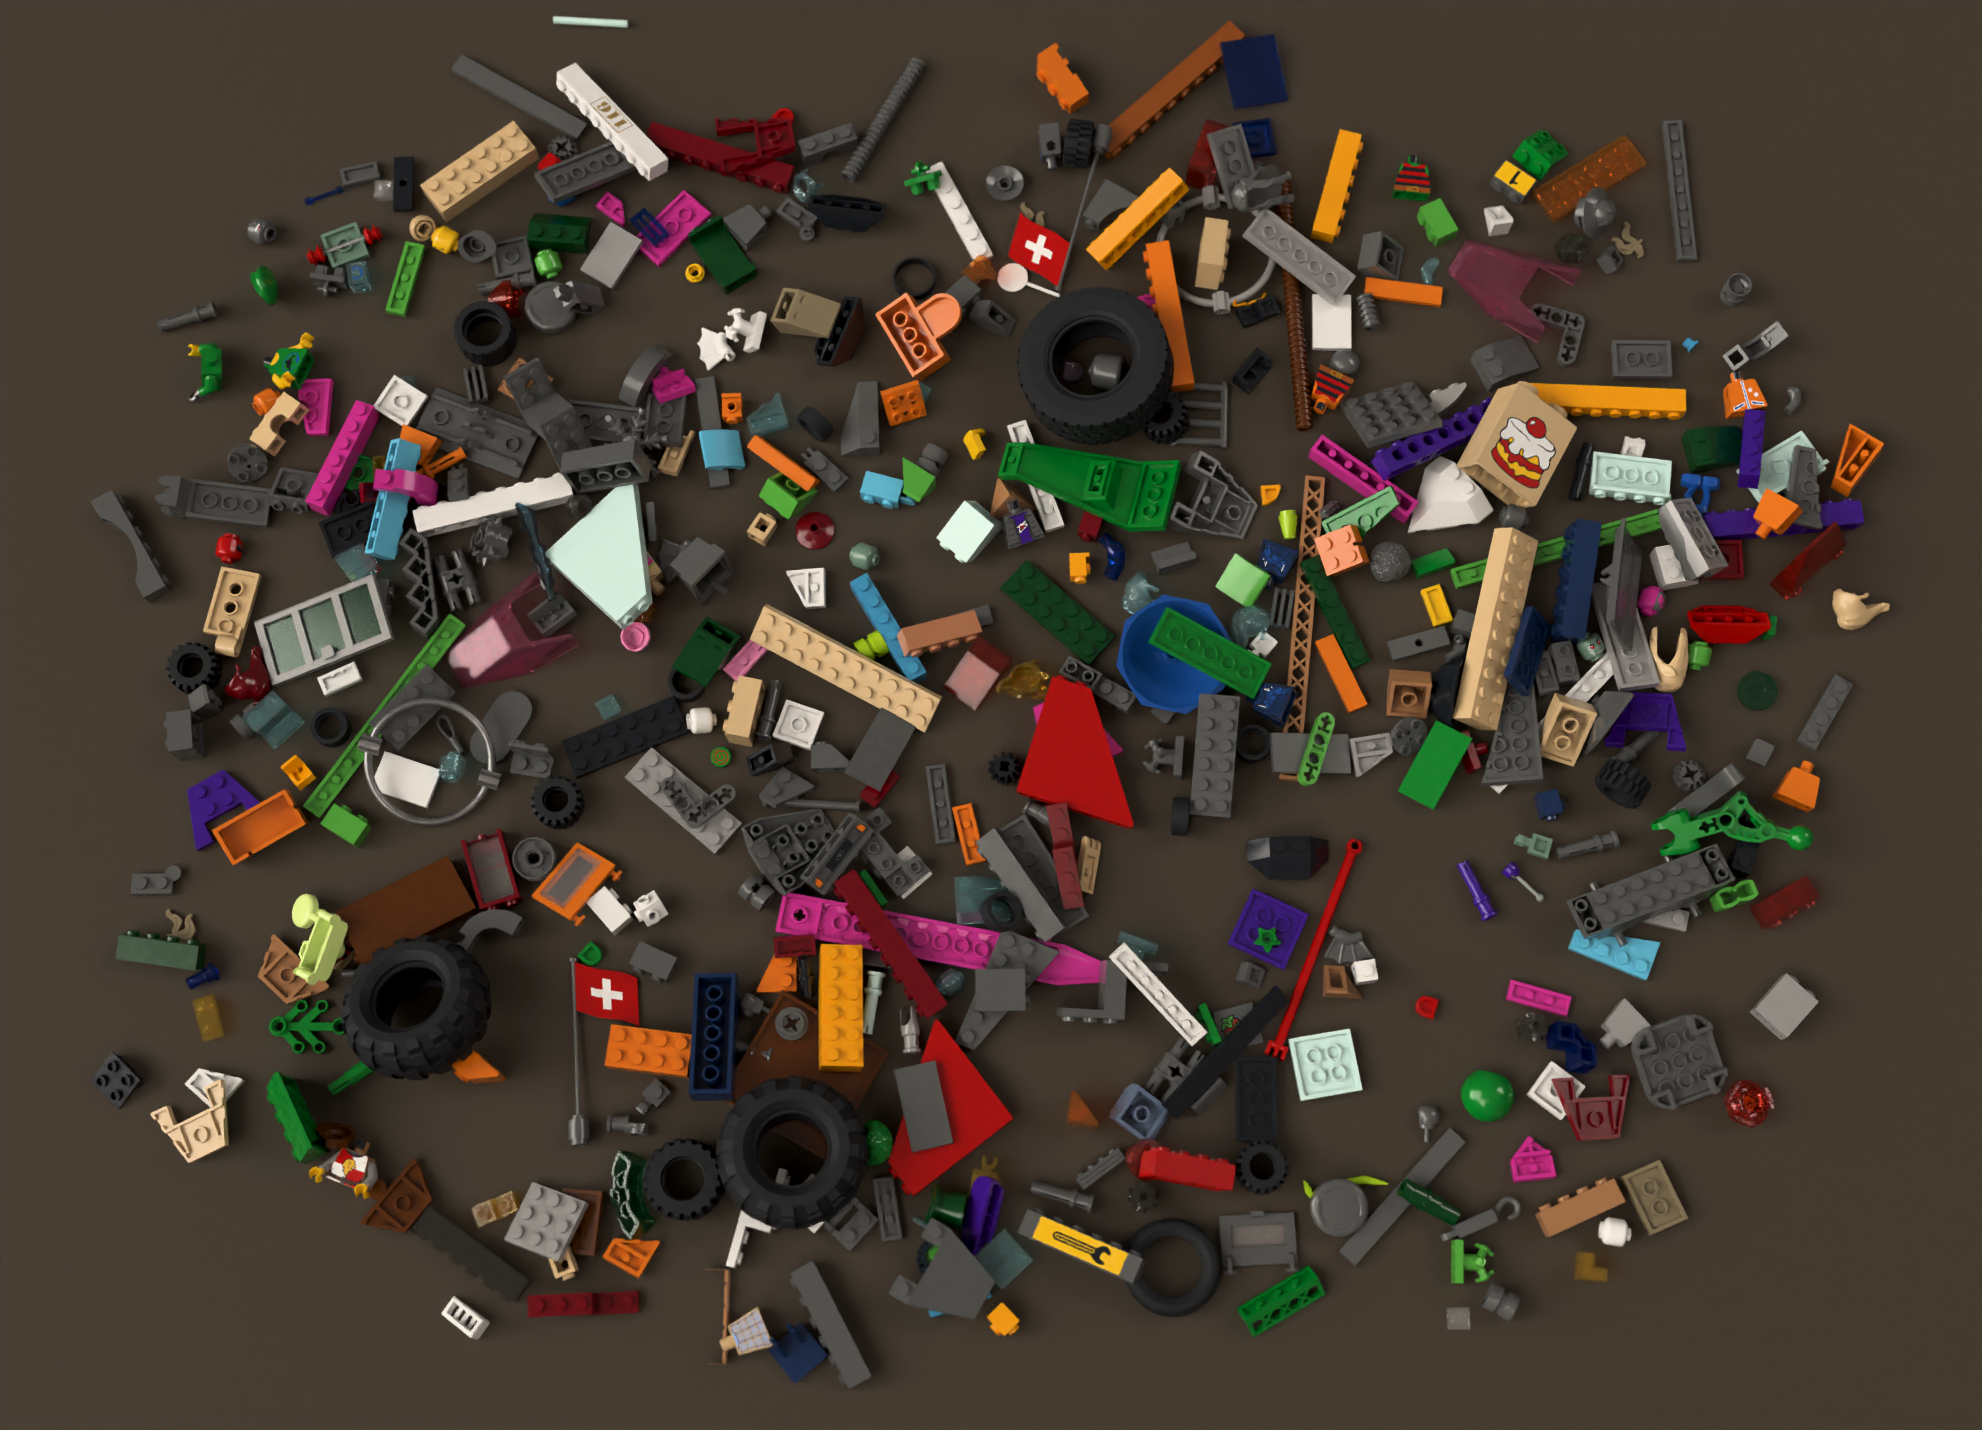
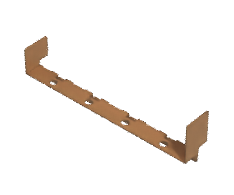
(725, 1310)

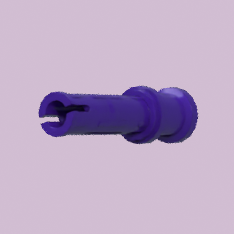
(1481, 899)

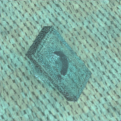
(1138, 945)

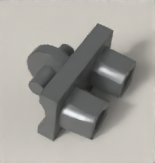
(329, 283)

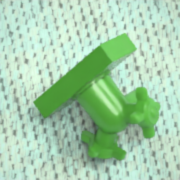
(1468, 1262)

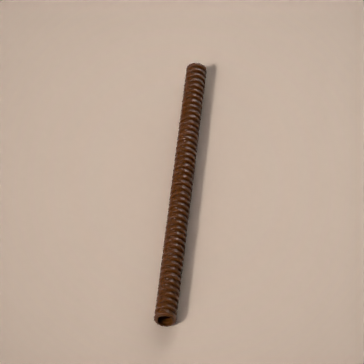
(1296, 331)

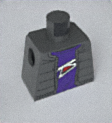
(1019, 525)

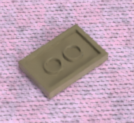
(1654, 1197)

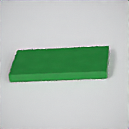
(1435, 765)

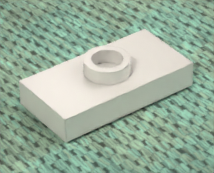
(340, 679)

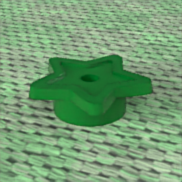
(1267, 945)

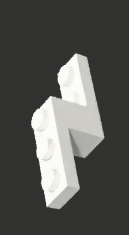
(741, 1234)

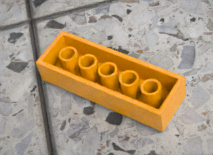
(840, 1008)

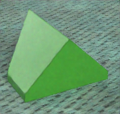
(917, 481)

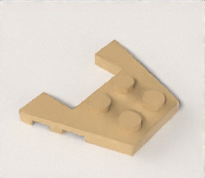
(201, 1133)

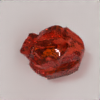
(1748, 1103)

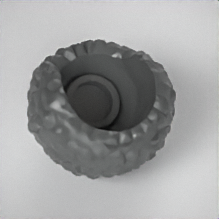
(1389, 561)

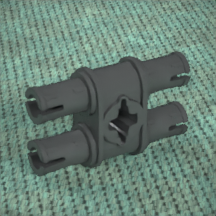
(466, 581)
(1171, 1060)

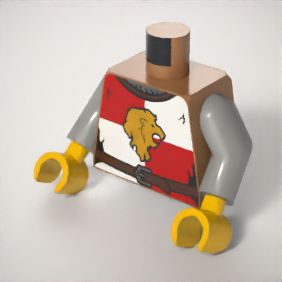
(350, 1169)

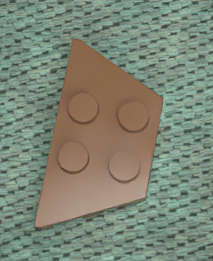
(279, 974)

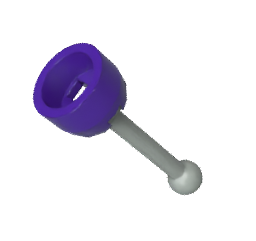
(1512, 871)

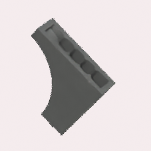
(1107, 205)

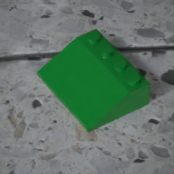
(295, 1117)

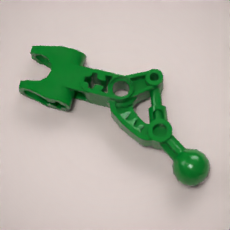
(1689, 829)

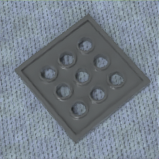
(1395, 411)

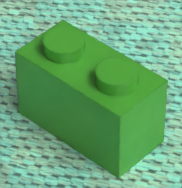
(1437, 222)
(345, 825)

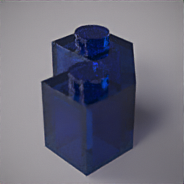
(1579, 1053)

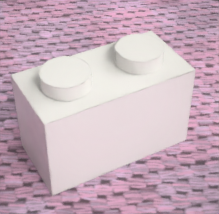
(609, 910)

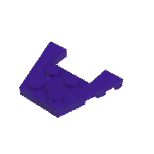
(1648, 713)
(212, 800)

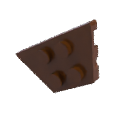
(401, 1202)

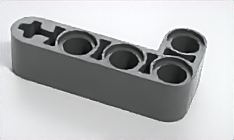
(1711, 790)

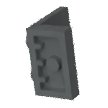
(531, 760)

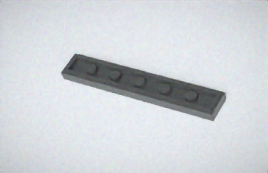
(711, 421)

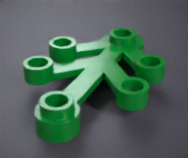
(304, 1026)

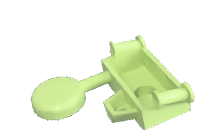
(325, 941)

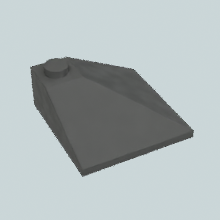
(1608, 709)

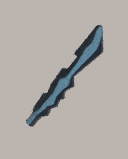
(537, 551)

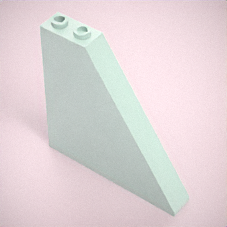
(609, 556)

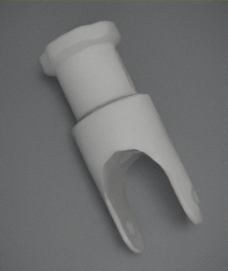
(910, 1031)

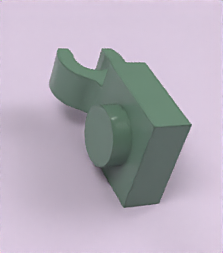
(1537, 845)

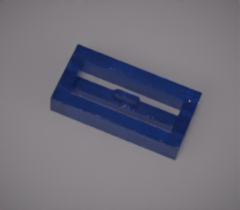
(659, 239)

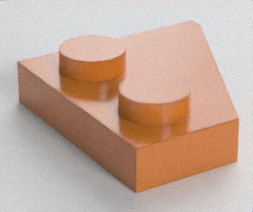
(780, 976)
(631, 1254)

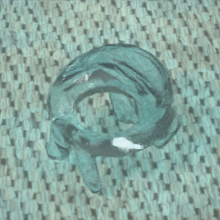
(812, 187)

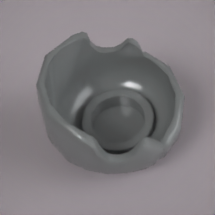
(1345, 362)

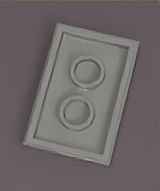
(611, 255)

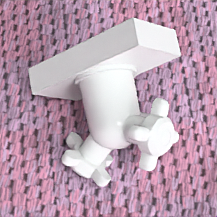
(751, 330)

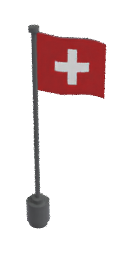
(1043, 249)
(604, 996)

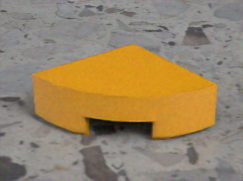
(1269, 494)

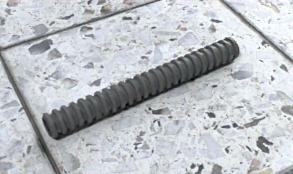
(883, 119)

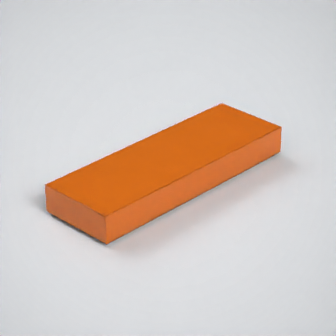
(968, 833)

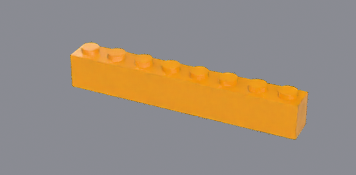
(1615, 400)

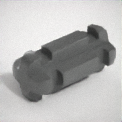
(1329, 509)

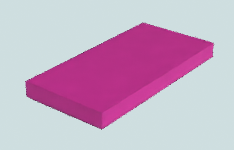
(678, 220)

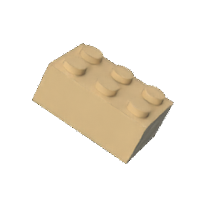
(1212, 252)
(744, 710)

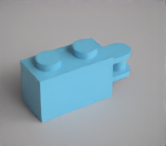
(883, 490)

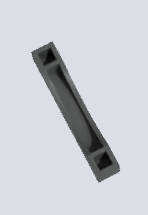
(148, 577)

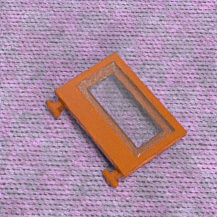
(575, 882)

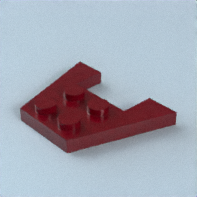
(1595, 1116)

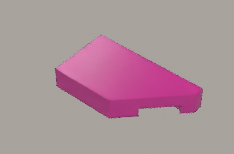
(612, 208)

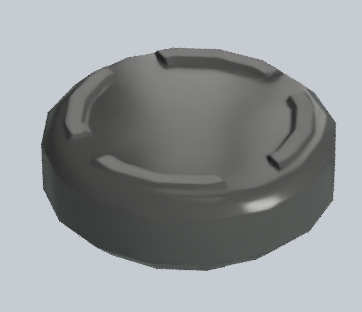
(546, 311)
(1338, 1207)

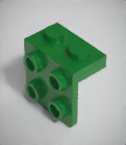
(1539, 153)

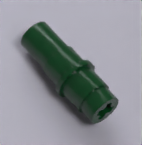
(1429, 1202)

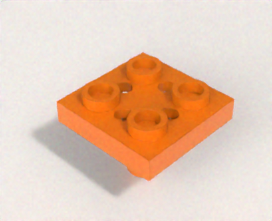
(902, 399)

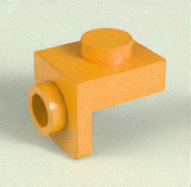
(298, 772)

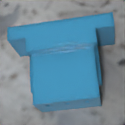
(1689, 344)

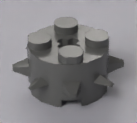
(490, 540)

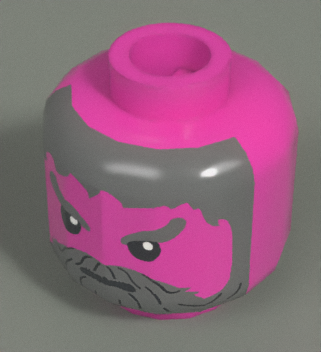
(1651, 601)

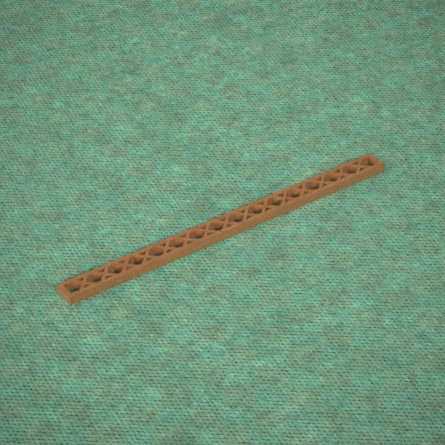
(1310, 612)

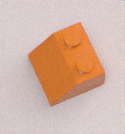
(477, 1070)

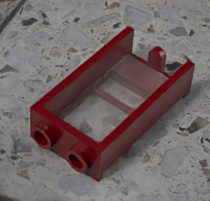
(492, 871)

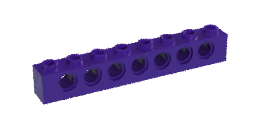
(1439, 440)

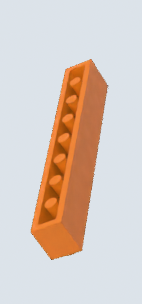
(1168, 310)

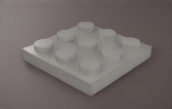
(546, 1222)

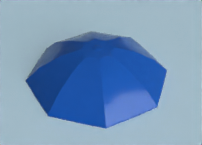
(1156, 676)

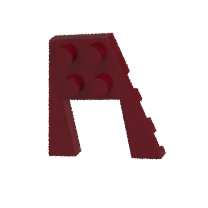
(772, 140)

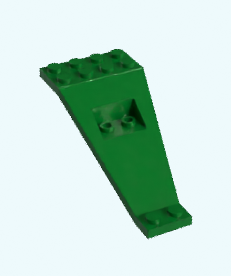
(1128, 494)

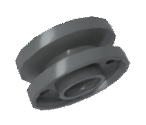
(528, 848)

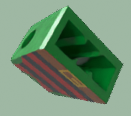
(1412, 181)

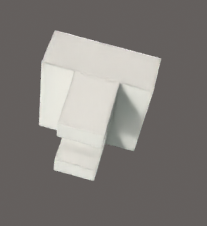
(1633, 447)

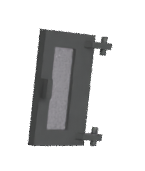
(1258, 1240)

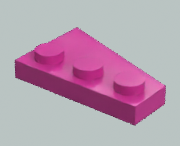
(317, 397)

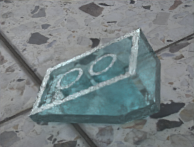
(971, 893)

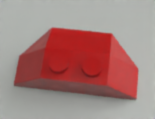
(1728, 623)

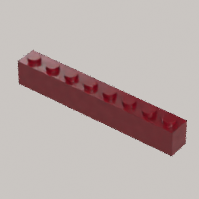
(707, 153)
(890, 944)

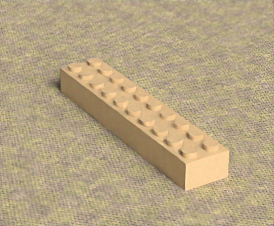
(1495, 628)

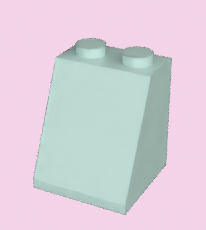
(969, 531)

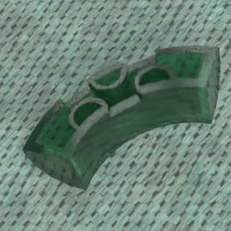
(628, 1194)

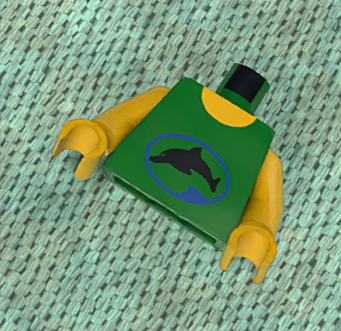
(291, 364)

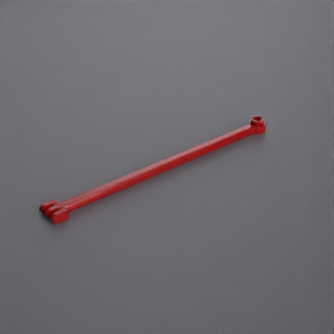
(1278, 1044)

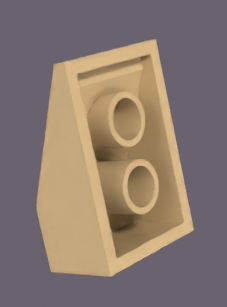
(1566, 729)

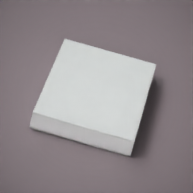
(1331, 324)
(406, 779)

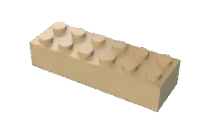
(480, 171)

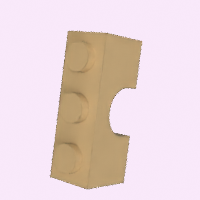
(267, 432)

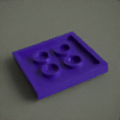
(1268, 913)

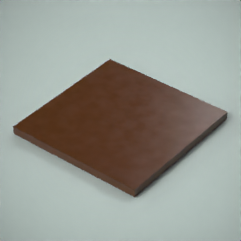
(801, 1059)

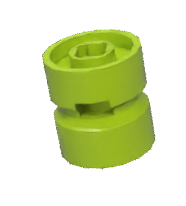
(872, 646)

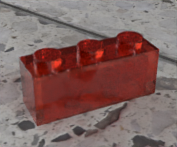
(1785, 903)

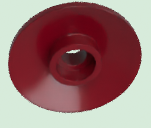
(814, 539)

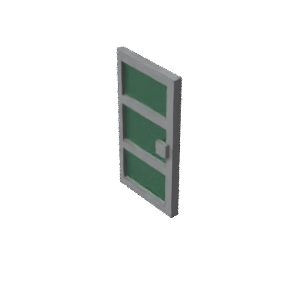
(323, 630)

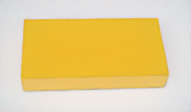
(1436, 605)

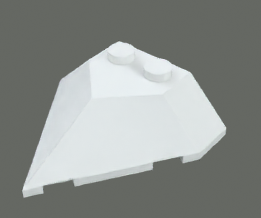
(1448, 499)

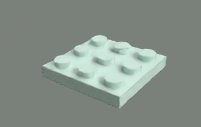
(1325, 1064)

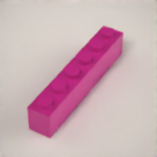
(342, 458)
(1358, 475)

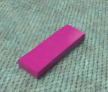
(1538, 998)

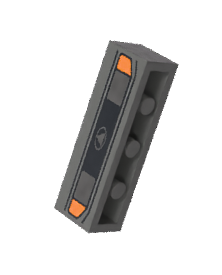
(837, 854)

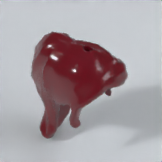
(253, 682)

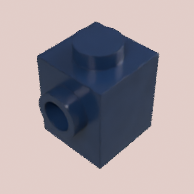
(1549, 805)

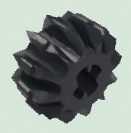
(1013, 768)

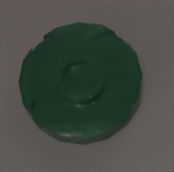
(1757, 691)

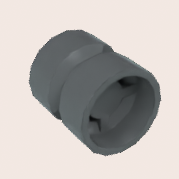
(1735, 289)
(932, 459)
(240, 725)
(763, 895)
(1497, 1299)

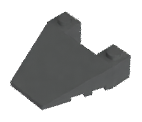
(1217, 505)
(953, 1280)

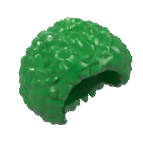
(878, 1141)

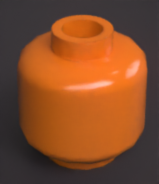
(265, 401)

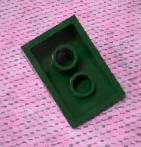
(1711, 447)

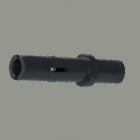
(1583, 464)

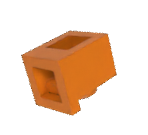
(735, 401)

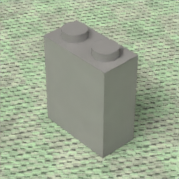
(1784, 1006)

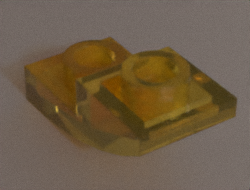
(208, 1017)
(496, 1208)

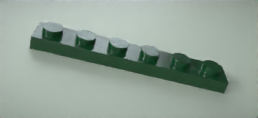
(1335, 612)

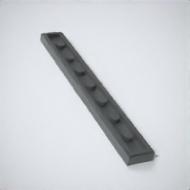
(519, 97)
(1679, 191)
(1395, 1205)

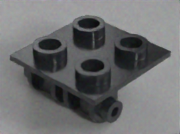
(116, 1079)

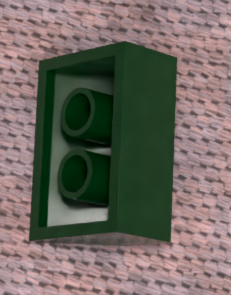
(559, 233)

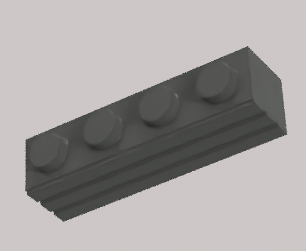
(1098, 1170)

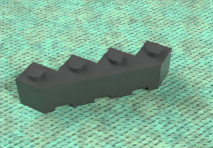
(424, 593)

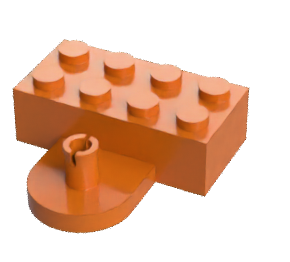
(918, 330)

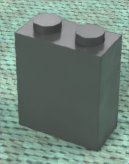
(1001, 990)

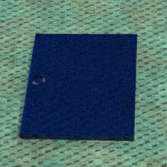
(1253, 71)

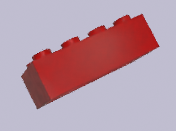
(1187, 1169)

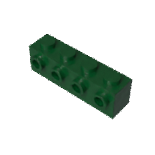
(161, 951)

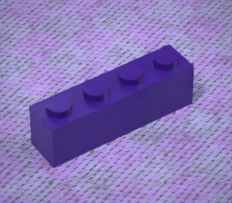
(1751, 448)

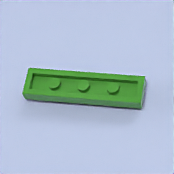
(405, 279)

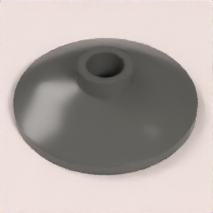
(1008, 176)

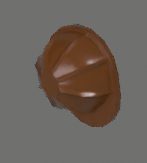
(335, 1135)

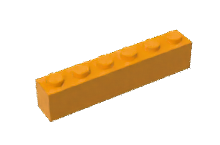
(1336, 186)
(1138, 218)

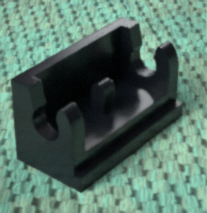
(1252, 371)

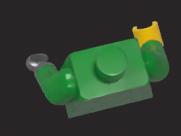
(210, 369)

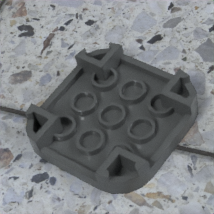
(1678, 1061)

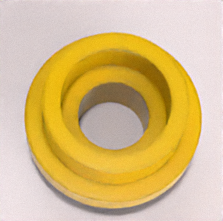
(695, 268)

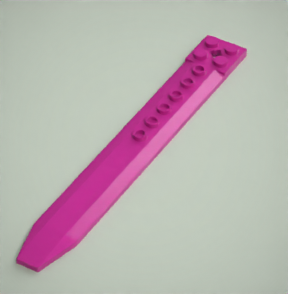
(927, 939)

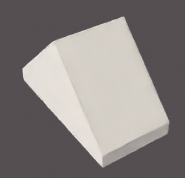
(1498, 220)

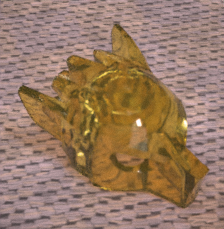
(1025, 682)

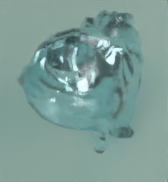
(1137, 593)
(1249, 623)

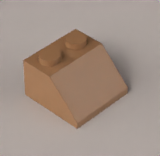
(1408, 693)

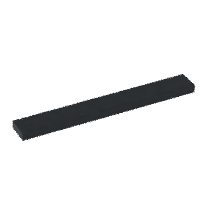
(1225, 1052)

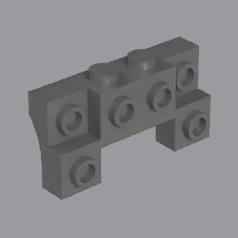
(886, 863)

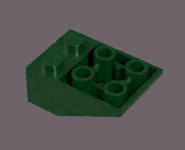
(707, 651)

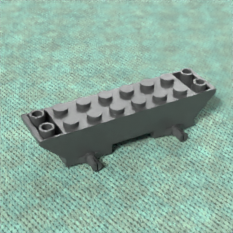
(1651, 893)

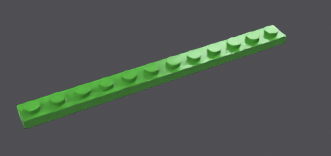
(1551, 550)
(352, 757)

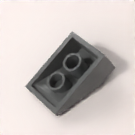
(1503, 362)

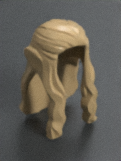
(1672, 674)

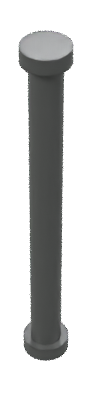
(822, 804)

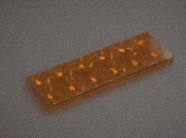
(1600, 169)

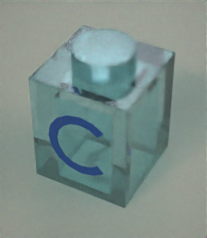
(359, 277)

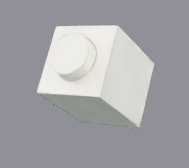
(1364, 972)

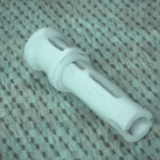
(873, 991)

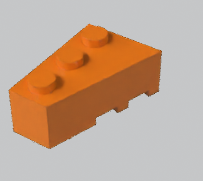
(1060, 80)
(1855, 459)

